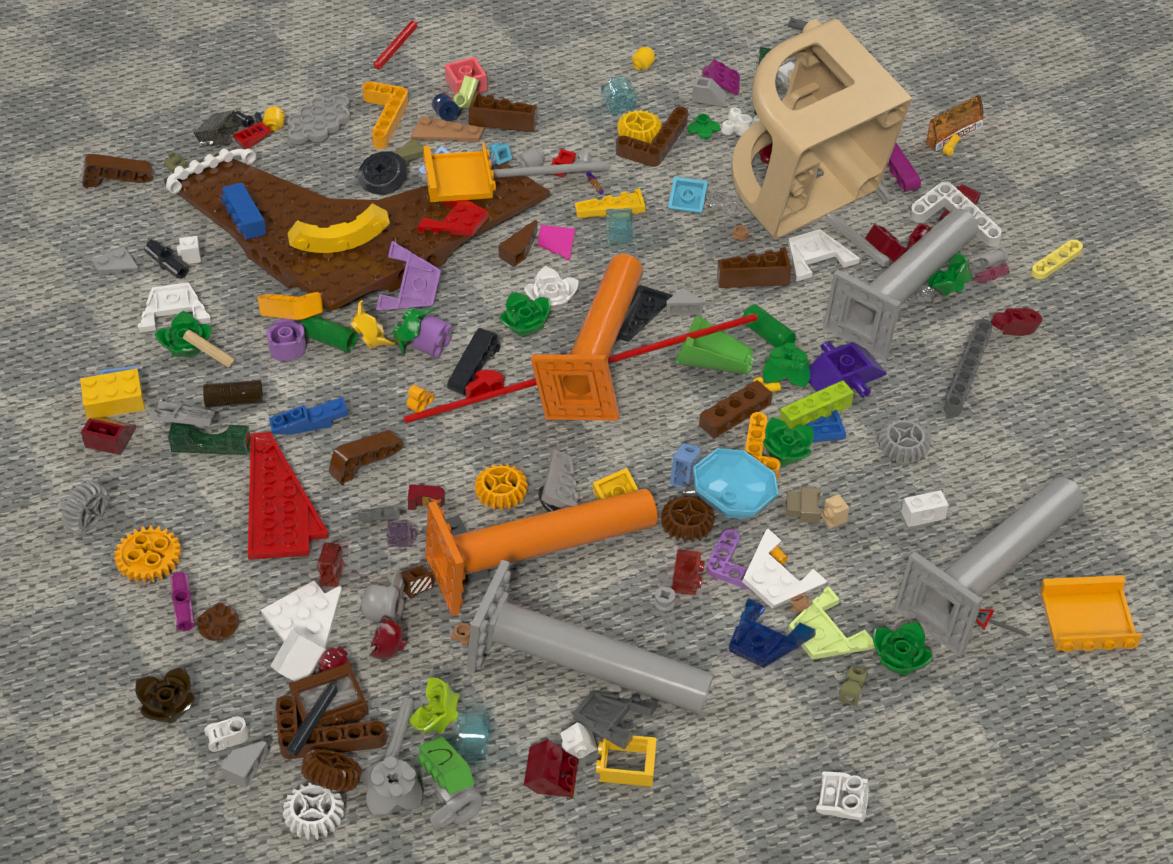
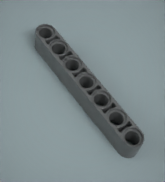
(968, 368)

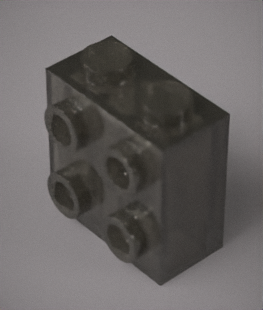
(218, 128)

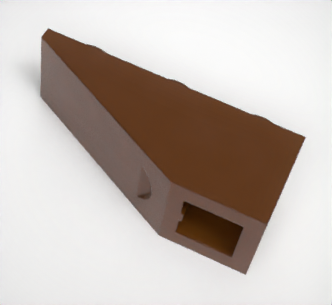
(517, 247)

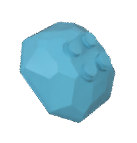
(734, 483)

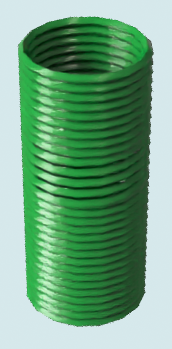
(769, 327)
(338, 335)

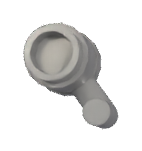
(585, 156)

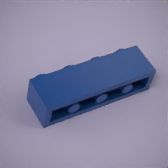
(243, 211)

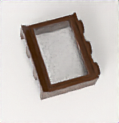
(346, 705)

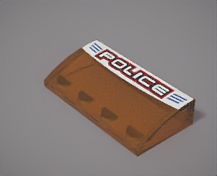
(958, 120)

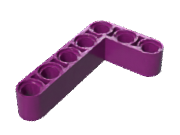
(903, 170)

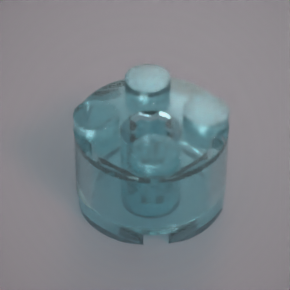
(619, 95)
(619, 226)
(472, 733)

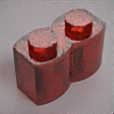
(330, 564)

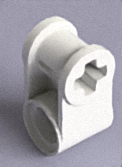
(226, 734)

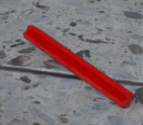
(395, 45)

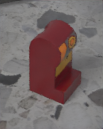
(423, 494)

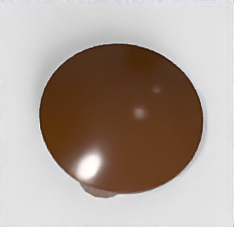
(218, 622)

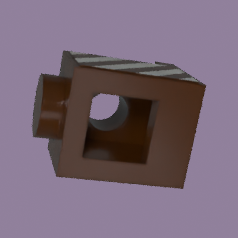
(417, 580)

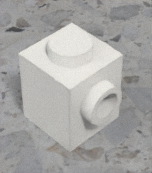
(189, 250)
(578, 740)

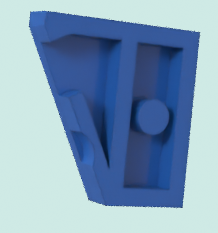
(828, 428)

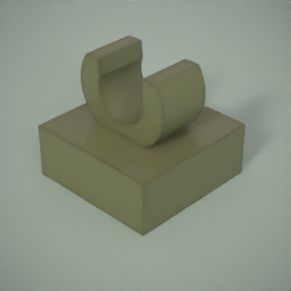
(174, 161)

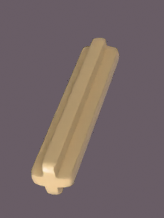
(208, 348)

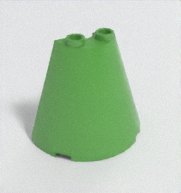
(715, 351)

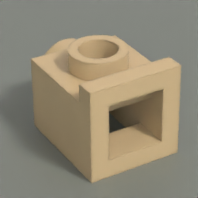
(835, 511)

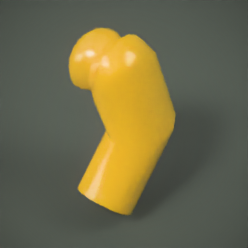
(948, 147)
(773, 387)

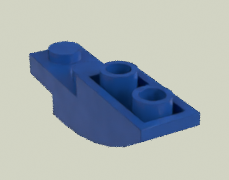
(304, 419)

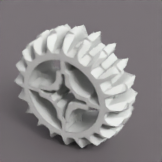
(314, 820)

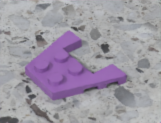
(418, 282)

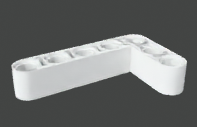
(948, 201)

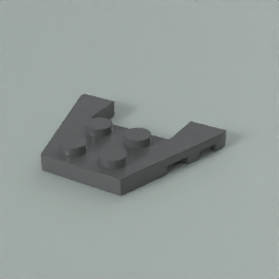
(604, 711)

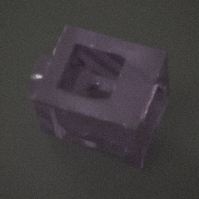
(400, 534)

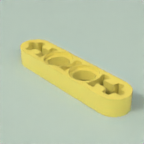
(1056, 259)

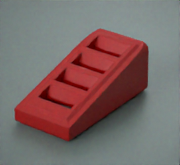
(248, 138)

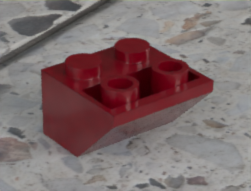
(107, 434)
(551, 770)

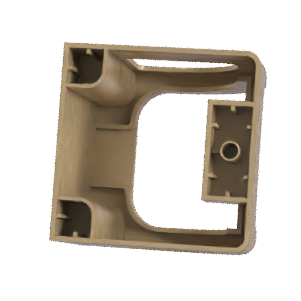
(835, 118)

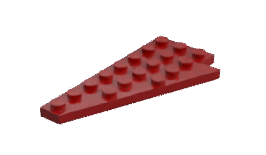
(279, 510)

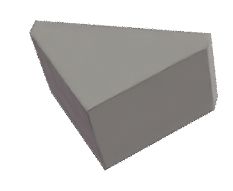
(684, 304)

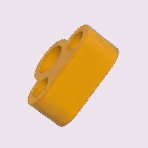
(418, 398)

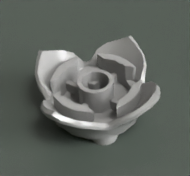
(382, 795)

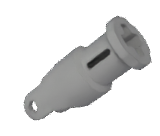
(989, 259)

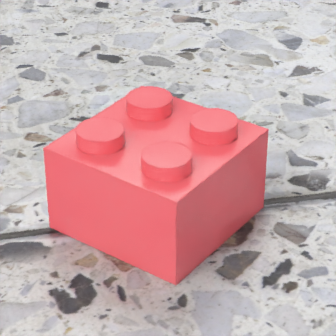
(470, 67)

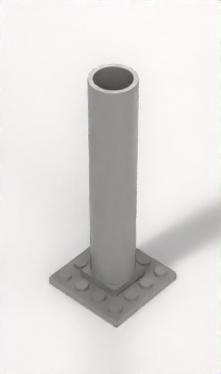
(870, 311)
(950, 599)
(580, 650)

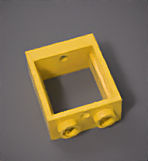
(638, 744)

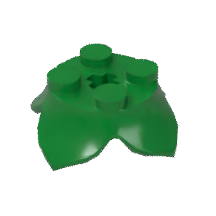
(953, 278)
(523, 315)
(410, 327)
(173, 337)
(787, 363)
(787, 444)
(907, 639)

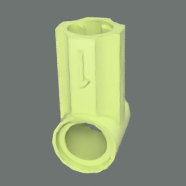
(466, 92)

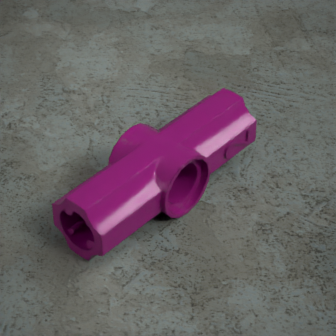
(182, 601)

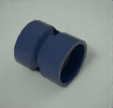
(445, 107)

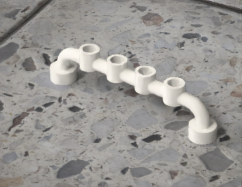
(175, 186)

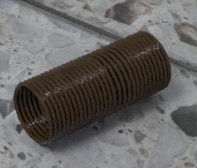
(238, 392)

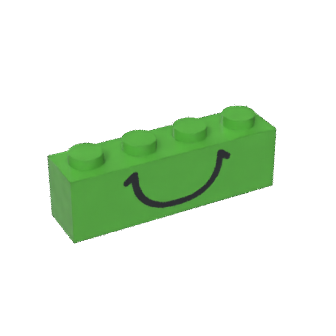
(445, 765)

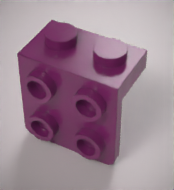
(723, 76)

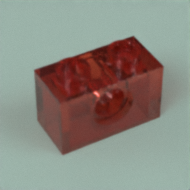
(686, 572)

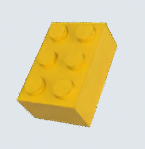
(112, 394)

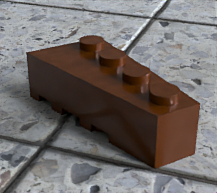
(501, 113)

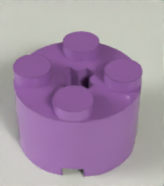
(433, 336)
(286, 340)

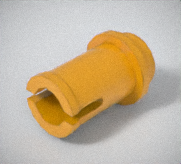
(779, 555)

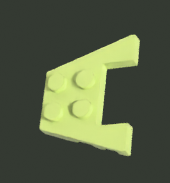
(828, 639)

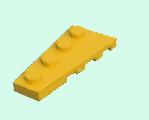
(597, 207)

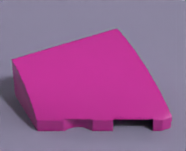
(557, 239)

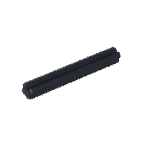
(312, 719)

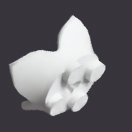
(550, 285)

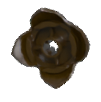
(166, 697)

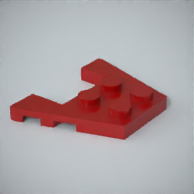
(462, 219)

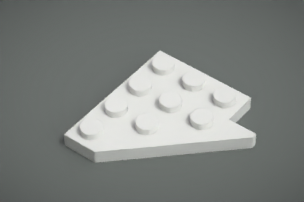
(305, 611)

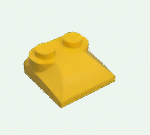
(614, 484)

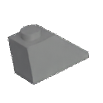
(244, 763)

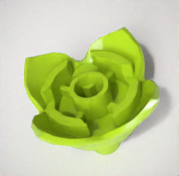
(440, 709)

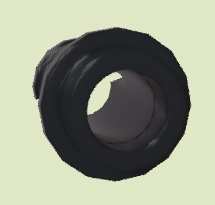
(246, 120)

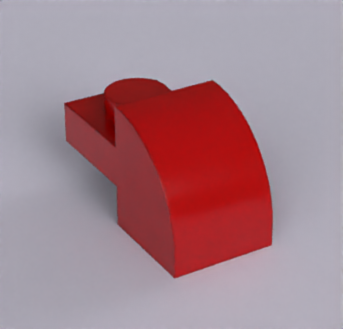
(484, 382)

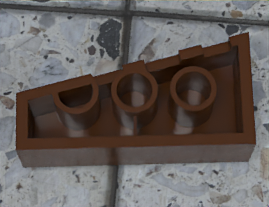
(755, 270)

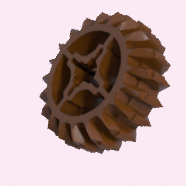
(699, 521)
(331, 770)

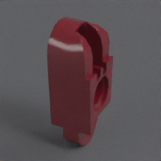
(1017, 321)

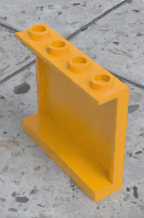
(459, 175)
(1088, 613)

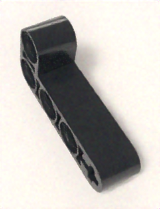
(482, 345)

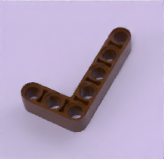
(654, 152)
(322, 736)

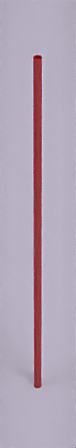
(614, 358)

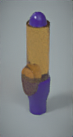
(592, 179)

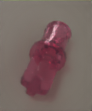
(992, 273)

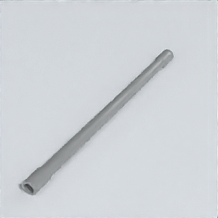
(551, 169)

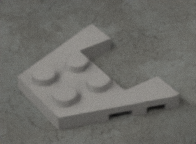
(182, 414)

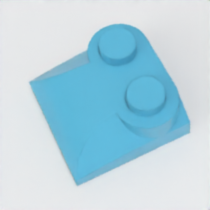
(688, 195)

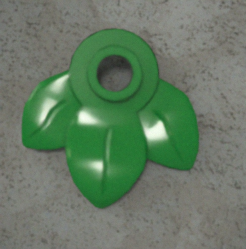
(703, 126)

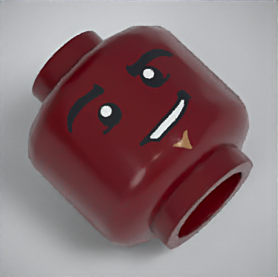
(332, 658)

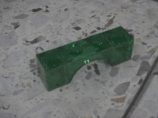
(187, 439)

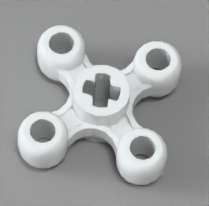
(737, 122)

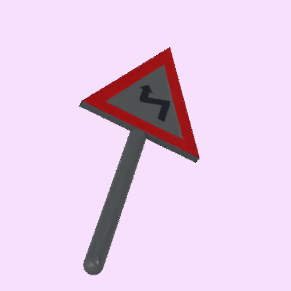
(984, 617)

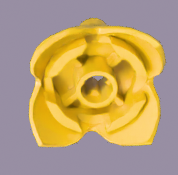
(367, 325)

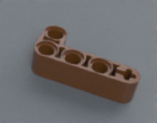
(114, 168)
(362, 452)

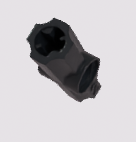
(166, 259)

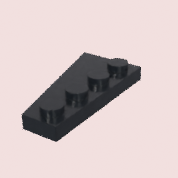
(643, 308)

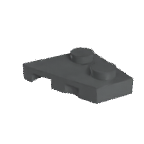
(382, 513)

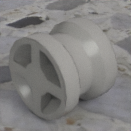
(660, 599)

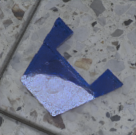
(762, 644)

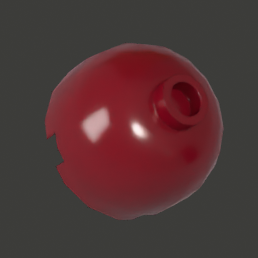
(388, 639)

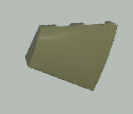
(410, 151)

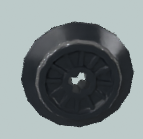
(384, 182)

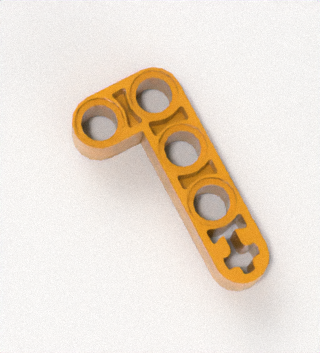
(290, 306)
(755, 439)

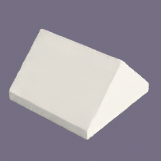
(297, 656)

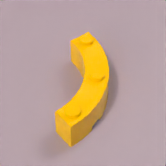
(339, 236)

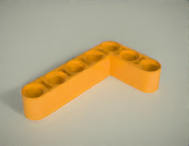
(395, 102)

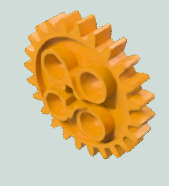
(147, 554)

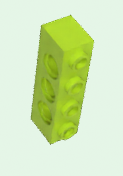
(818, 404)

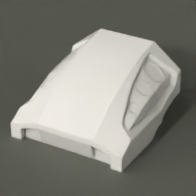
(841, 793)

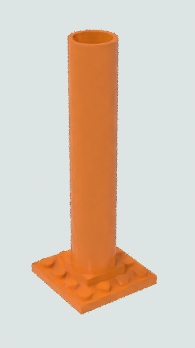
(581, 383)
(528, 537)

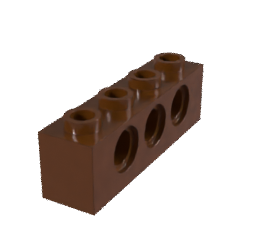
(735, 409)

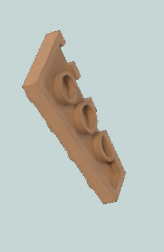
(443, 130)

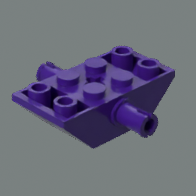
(846, 363)

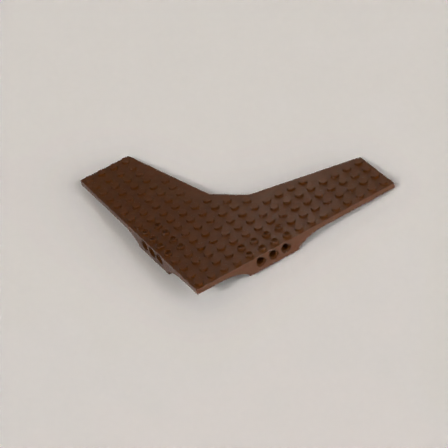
(351, 272)

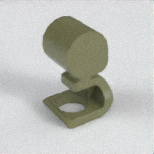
(854, 682)

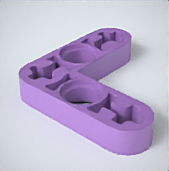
(725, 565)

